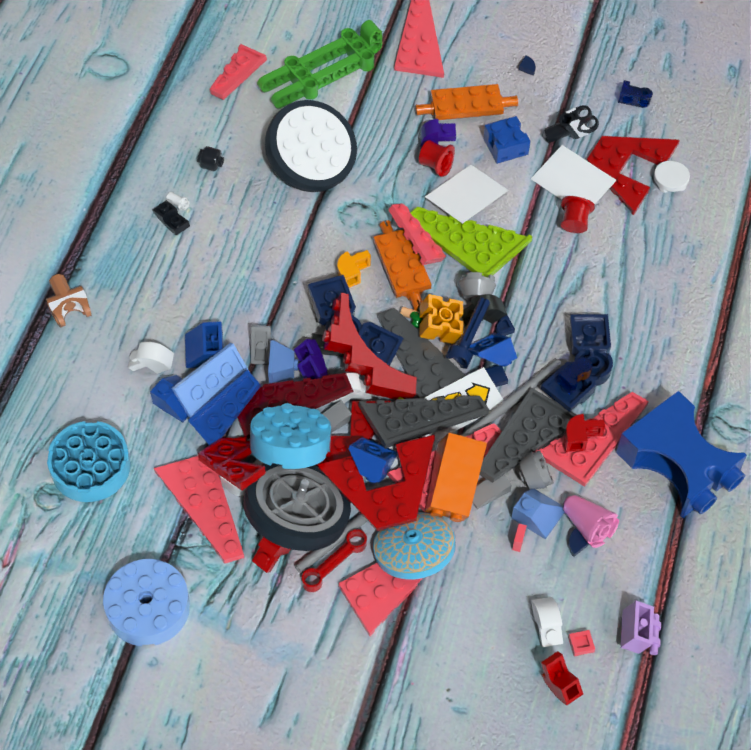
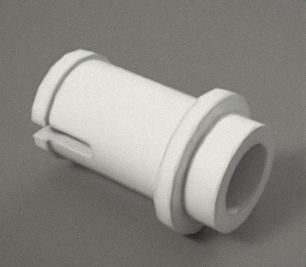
(181, 202)

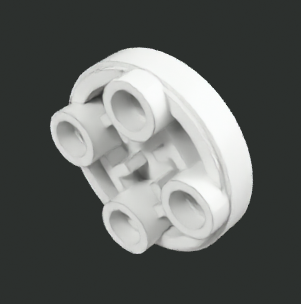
(671, 176)

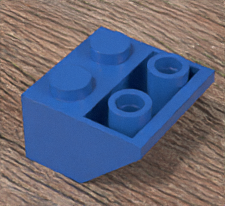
(203, 343)

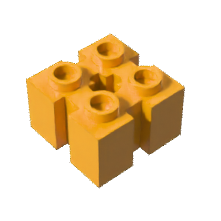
(441, 319)

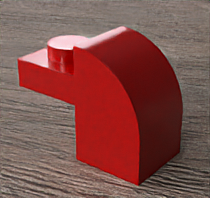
(578, 431)
(268, 554)
(560, 680)

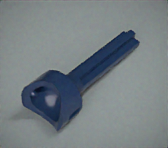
(460, 352)

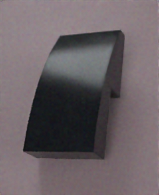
(171, 218)

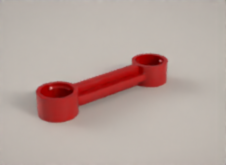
(334, 560)

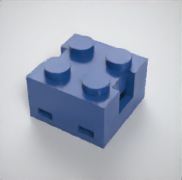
(506, 139)

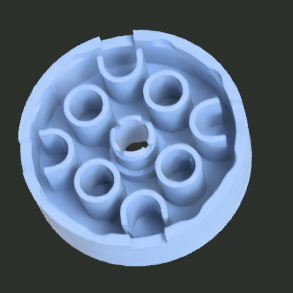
(146, 582)

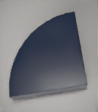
(527, 65)
(505, 326)
(577, 542)

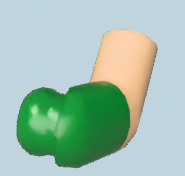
(412, 314)

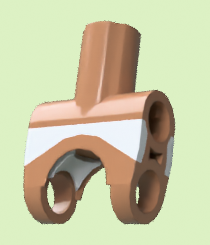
(66, 299)

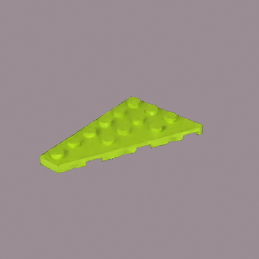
(471, 244)

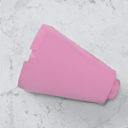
(591, 519)

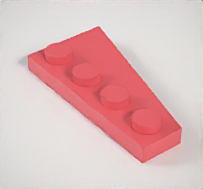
(240, 68)
(414, 232)

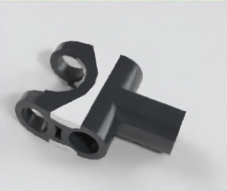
(572, 124)

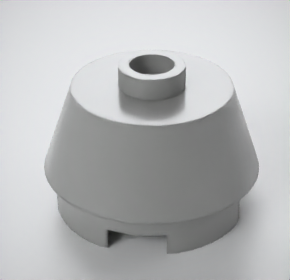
(476, 285)
(535, 471)

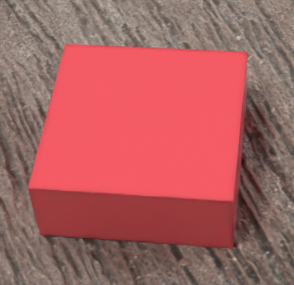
(519, 537)
(581, 643)

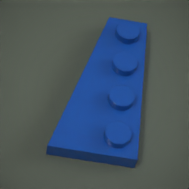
(222, 411)

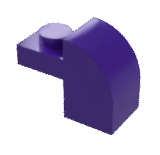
(437, 132)

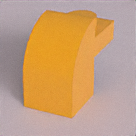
(351, 266)

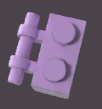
(640, 628)

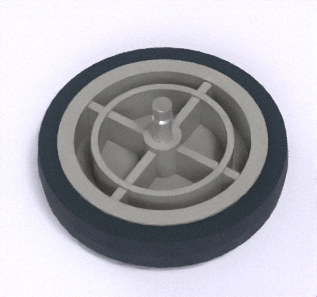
(296, 508)

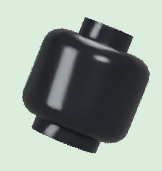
(210, 158)

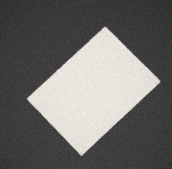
(572, 176)
(466, 193)

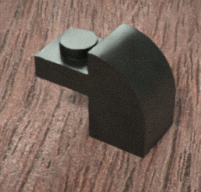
(494, 311)

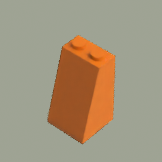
(455, 476)

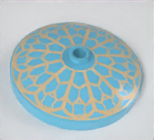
(415, 547)

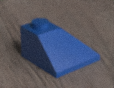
(495, 349)
(165, 398)
(372, 459)

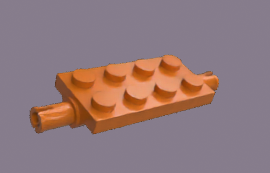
(466, 102)
(402, 264)

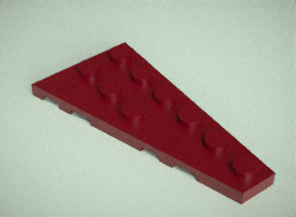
(305, 393)

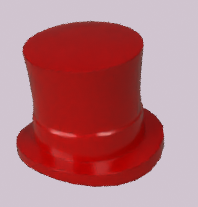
(437, 157)
(576, 213)

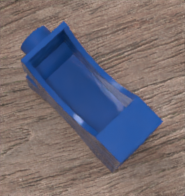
(673, 447)

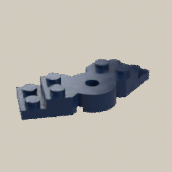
(377, 339)
(590, 340)

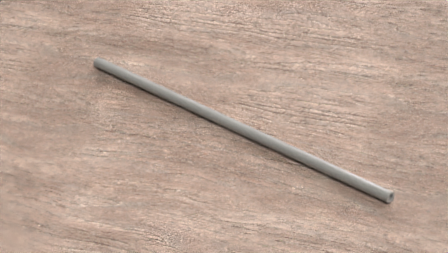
(485, 421)

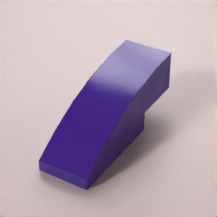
(311, 360)

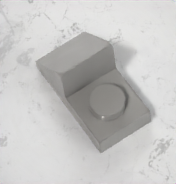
(260, 344)

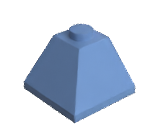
(281, 363)
(537, 512)

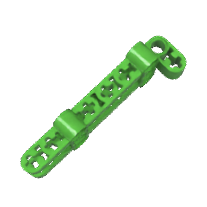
(305, 84)

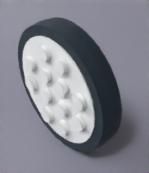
(310, 146)

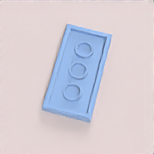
(209, 379)

